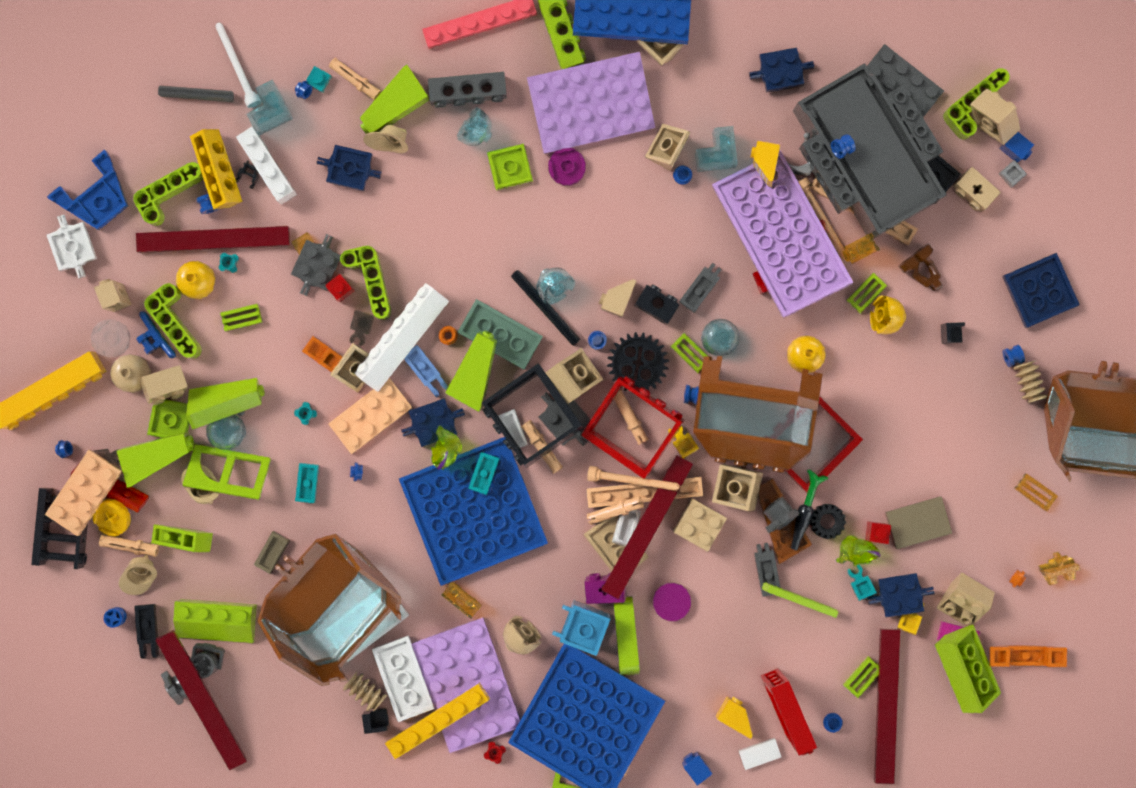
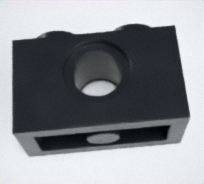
(663, 314)

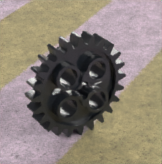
(655, 366)

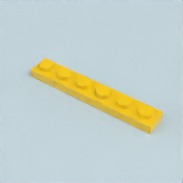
(437, 720)

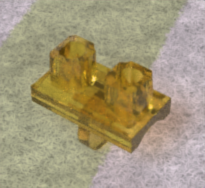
(860, 249)
(1059, 566)

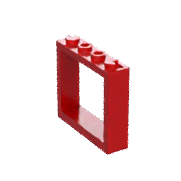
(612, 449)
(838, 457)
(789, 712)

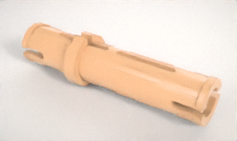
(361, 83)
(630, 418)
(539, 442)
(622, 507)
(137, 547)

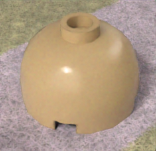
(128, 371)
(521, 637)

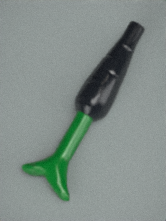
(805, 510)

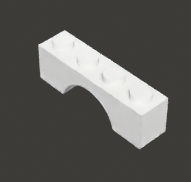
(266, 166)

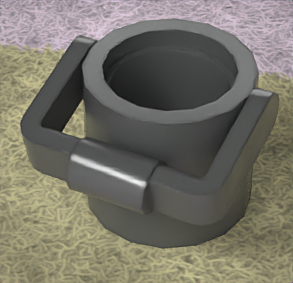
(780, 514)
(207, 661)
(173, 688)

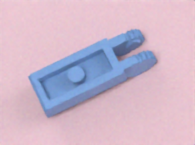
(424, 369)

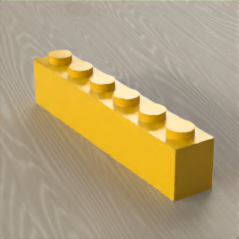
(50, 389)

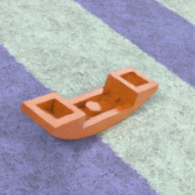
(1028, 656)

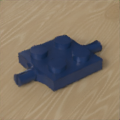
(781, 70)
(349, 167)
(428, 418)
(901, 595)

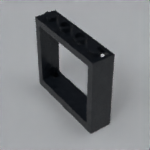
(501, 428)

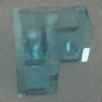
(274, 109)
(720, 156)

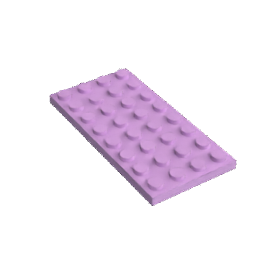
(782, 237)

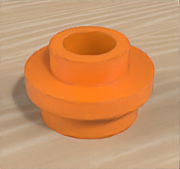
(443, 331)
(1017, 578)

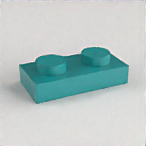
(483, 473)
(307, 483)

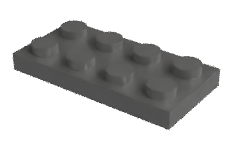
(895, 71)

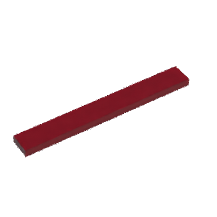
(213, 239)
(646, 529)
(201, 699)
(887, 706)

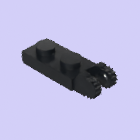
(146, 629)

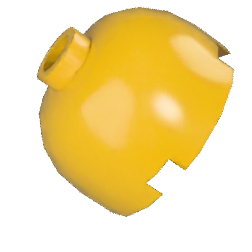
(195, 279)
(887, 315)
(806, 353)

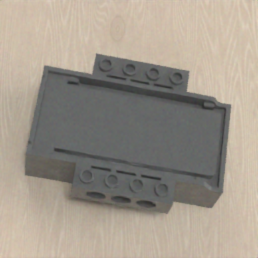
(889, 169)

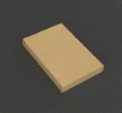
(601, 539)

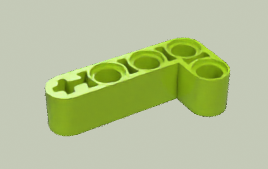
(963, 110)
(171, 190)
(371, 284)
(175, 324)
(626, 637)

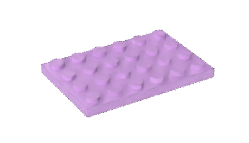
(591, 102)
(455, 663)

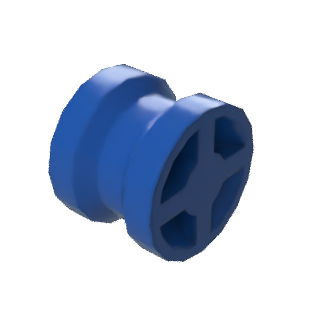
(842, 146)
(205, 204)
(1013, 355)
(690, 394)
(111, 619)

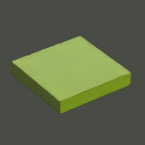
(509, 166)
(168, 419)

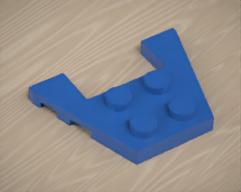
(100, 201)

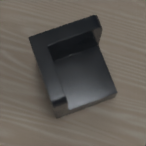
(952, 332)
(375, 721)

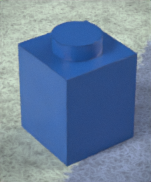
(1017, 148)
(696, 767)

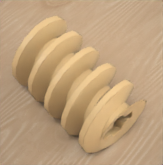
(1029, 380)
(364, 692)

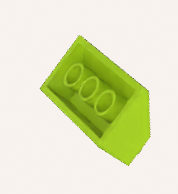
(215, 620)
(968, 669)

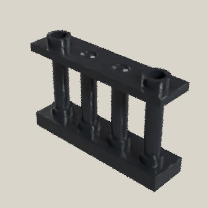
(42, 535)

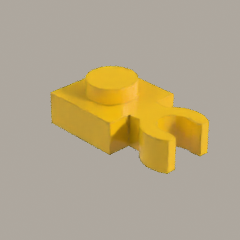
(684, 444)
(910, 623)

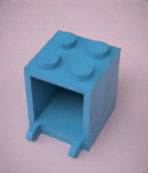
(584, 627)

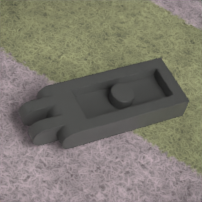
(700, 288)
(766, 567)

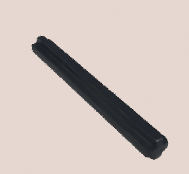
(548, 311)

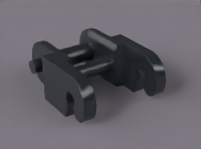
(243, 171)

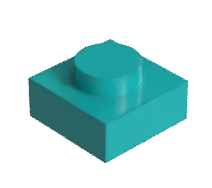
(318, 79)

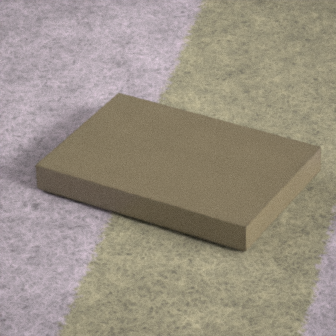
(918, 522)

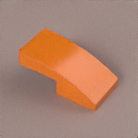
(322, 353)

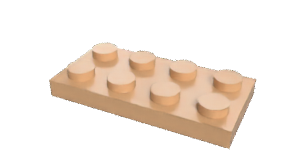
(370, 416)
(83, 492)

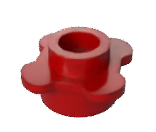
(494, 757)

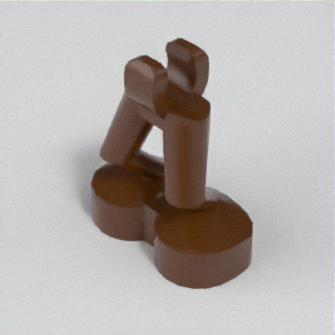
(913, 262)

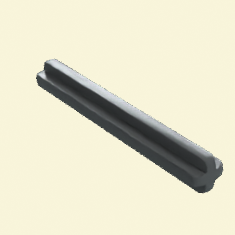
(195, 93)

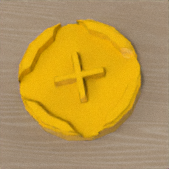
(112, 517)

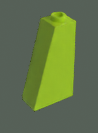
(396, 101)
(474, 372)
(222, 400)
(148, 457)

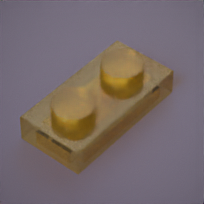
(461, 600)

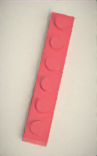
(478, 22)

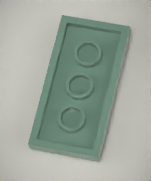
(513, 339)

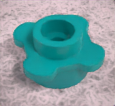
(224, 258)
(305, 408)

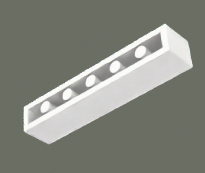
(401, 337)

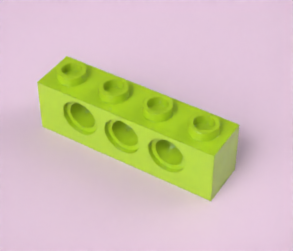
(559, 41)

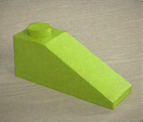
(182, 538)

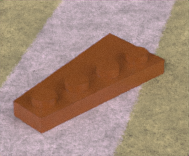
(780, 538)

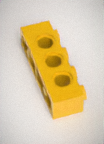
(216, 168)

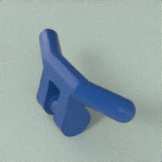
(156, 335)

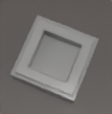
(1012, 173)

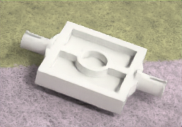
(71, 246)

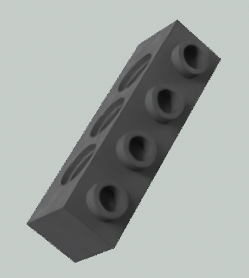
(458, 83)

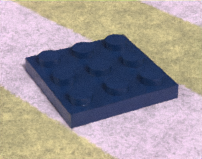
(1040, 290)

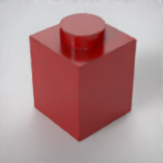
(340, 288)
(878, 532)

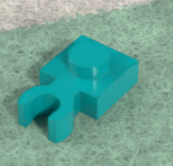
(862, 585)

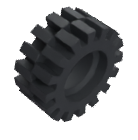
(838, 525)

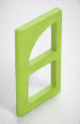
(197, 479)

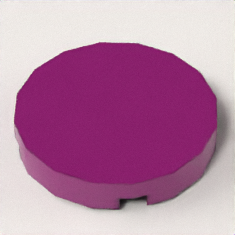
(567, 166)
(671, 601)

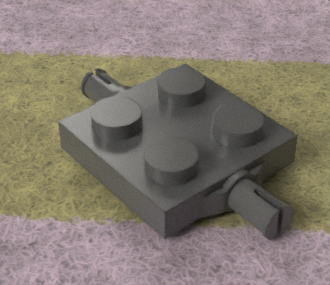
(316, 264)
(558, 423)

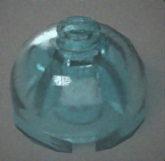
(475, 129)
(553, 284)
(720, 337)
(226, 433)

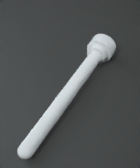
(251, 98)

